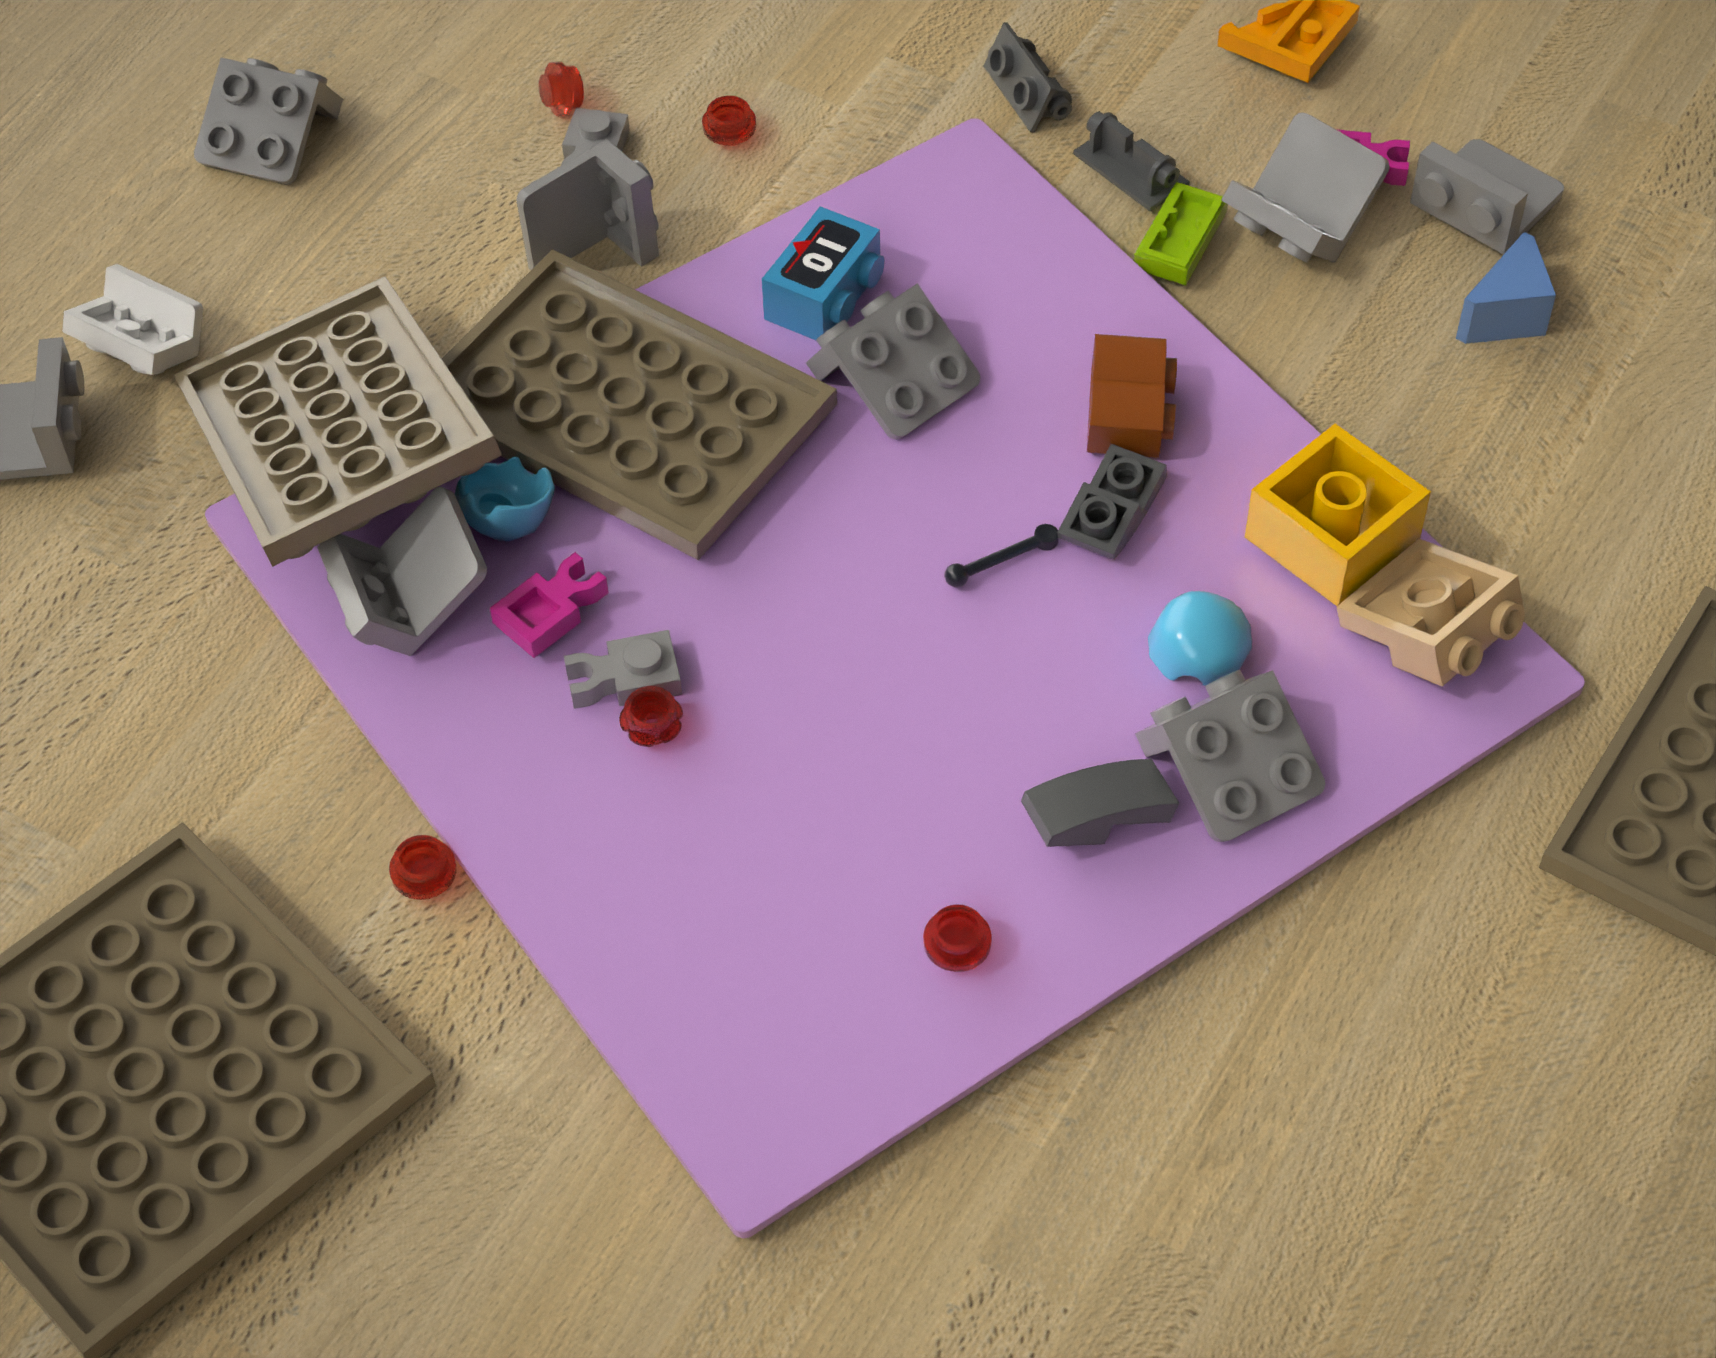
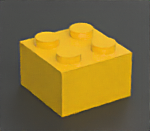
(1336, 514)

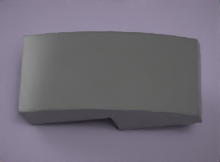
(1114, 502)
(1088, 802)

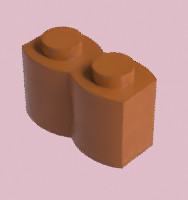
(1129, 394)

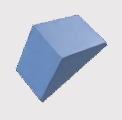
(1510, 299)

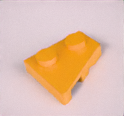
(1292, 35)

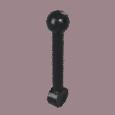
(1044, 538)

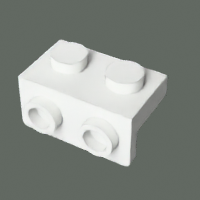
(138, 322)

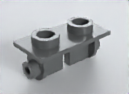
(1024, 79)
(1128, 164)

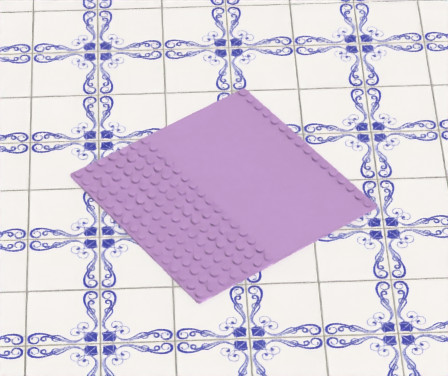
(862, 733)

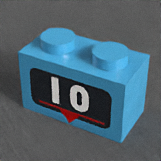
(822, 274)

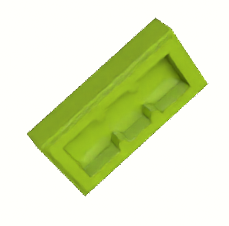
(1180, 233)

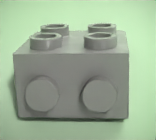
(261, 119)
(1310, 190)
(1483, 192)
(587, 201)
(898, 360)
(42, 416)
(412, 581)
(1237, 753)

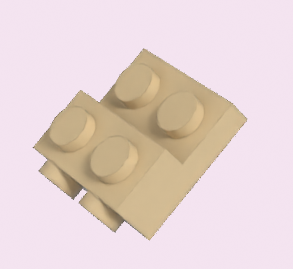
(1436, 610)

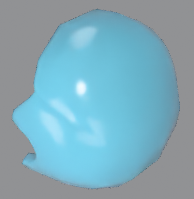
(505, 499)
(1200, 637)

